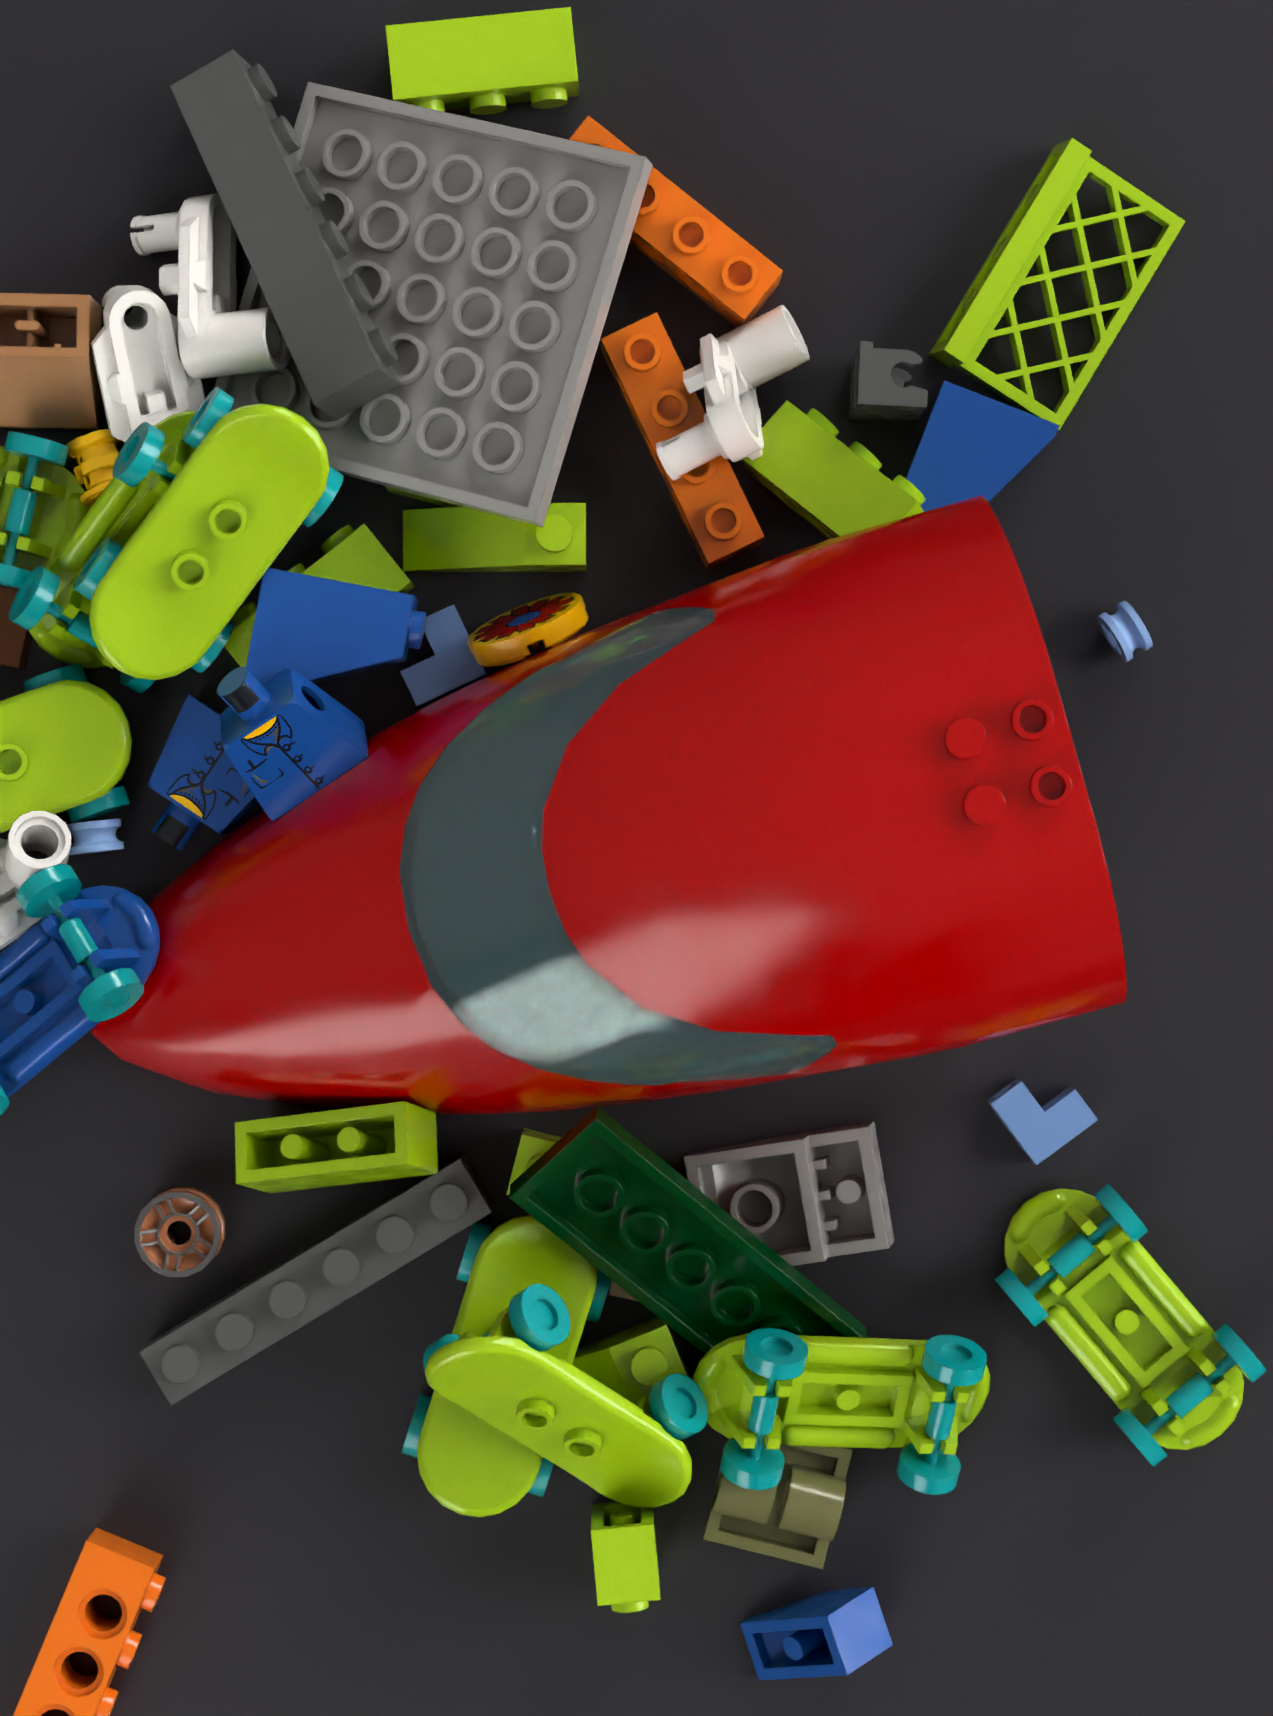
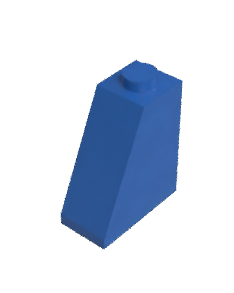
(972, 446)
(329, 627)

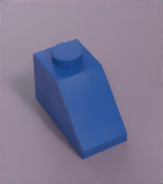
(817, 1635)

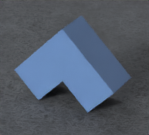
(450, 666)
(1037, 1128)

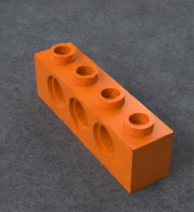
(694, 243)
(661, 406)
(104, 1567)

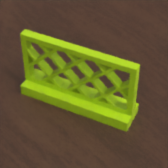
(1013, 257)

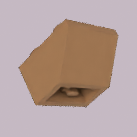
(48, 361)

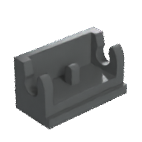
(878, 387)

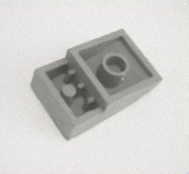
(803, 1191)

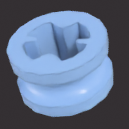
(1124, 631)
(95, 836)

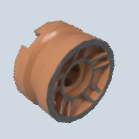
(158, 1245)

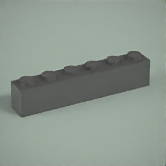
(286, 235)
(316, 1278)

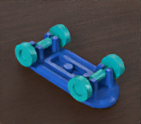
(69, 969)

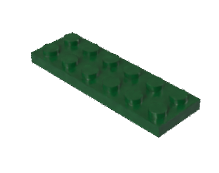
(669, 1240)

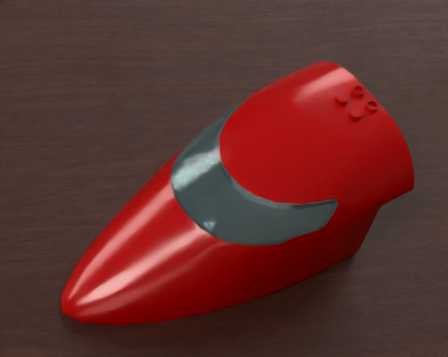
(668, 858)

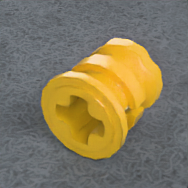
(95, 459)

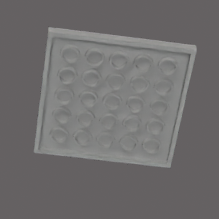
(485, 273)

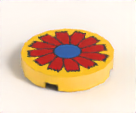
(509, 634)

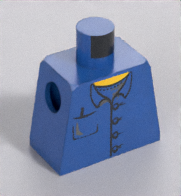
(287, 737)
(198, 778)

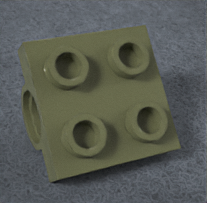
(790, 1519)

